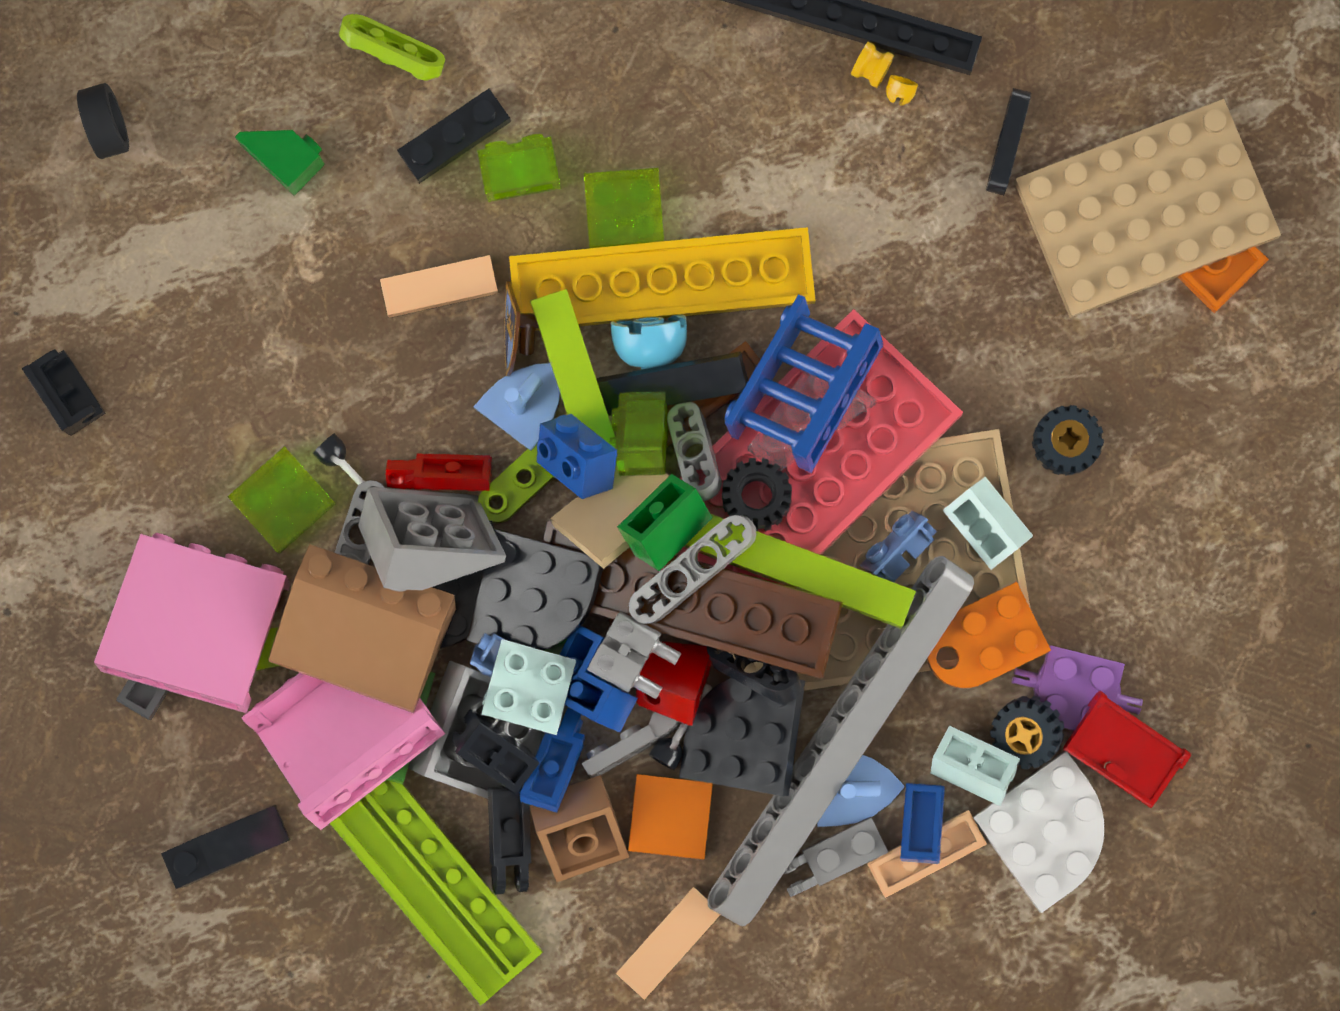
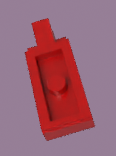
(441, 472)

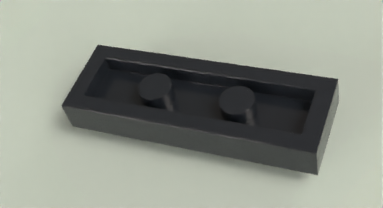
(454, 135)

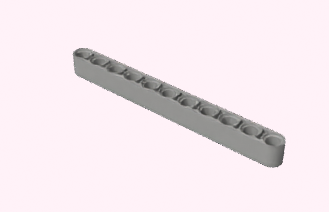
(839, 743)

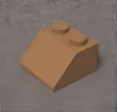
(581, 832)

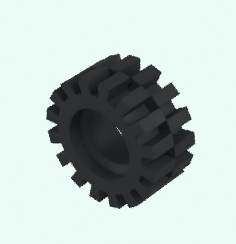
(761, 472)

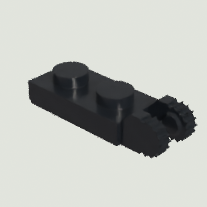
(508, 838)

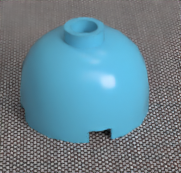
(650, 340)

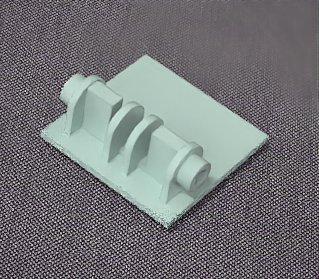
(528, 687)

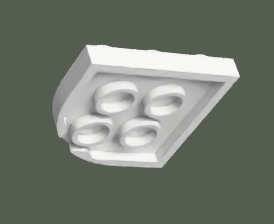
(1047, 830)

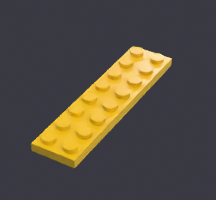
(671, 276)

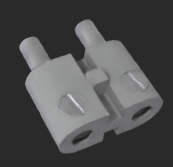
(625, 653)

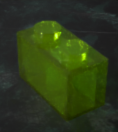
(518, 167)
(640, 433)

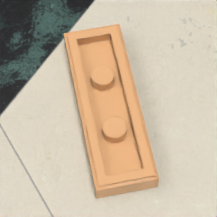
(439, 286)
(958, 839)
(668, 943)

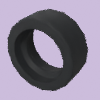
(102, 121)

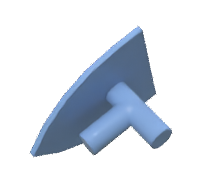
(522, 402)
(862, 795)

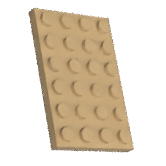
(1147, 208)

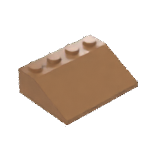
(357, 632)

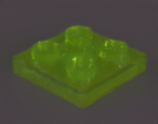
(623, 207)
(281, 500)

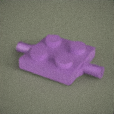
(1072, 680)

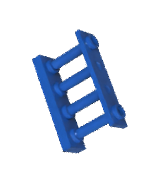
(824, 412)

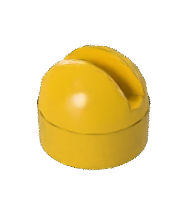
(902, 88)

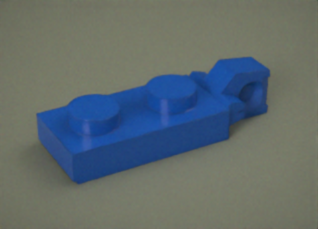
(557, 761)

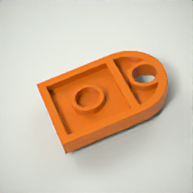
(990, 639)

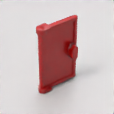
(1138, 755)

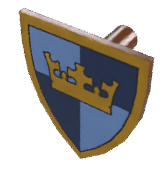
(514, 321)

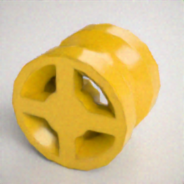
(872, 64)

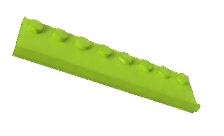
(437, 889)

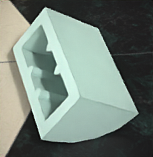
(988, 523)

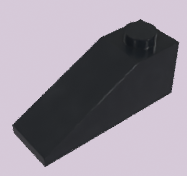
(225, 847)

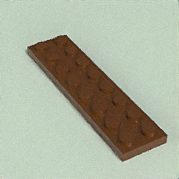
(727, 612)

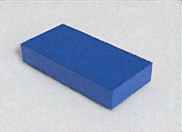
(922, 823)

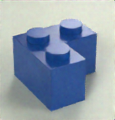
(590, 693)

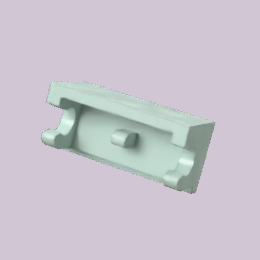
(974, 765)

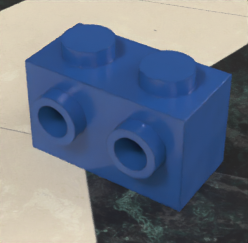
(576, 456)

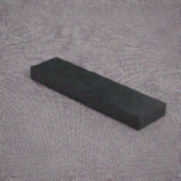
(680, 381)

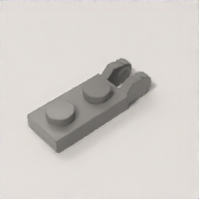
(632, 743)
(838, 855)

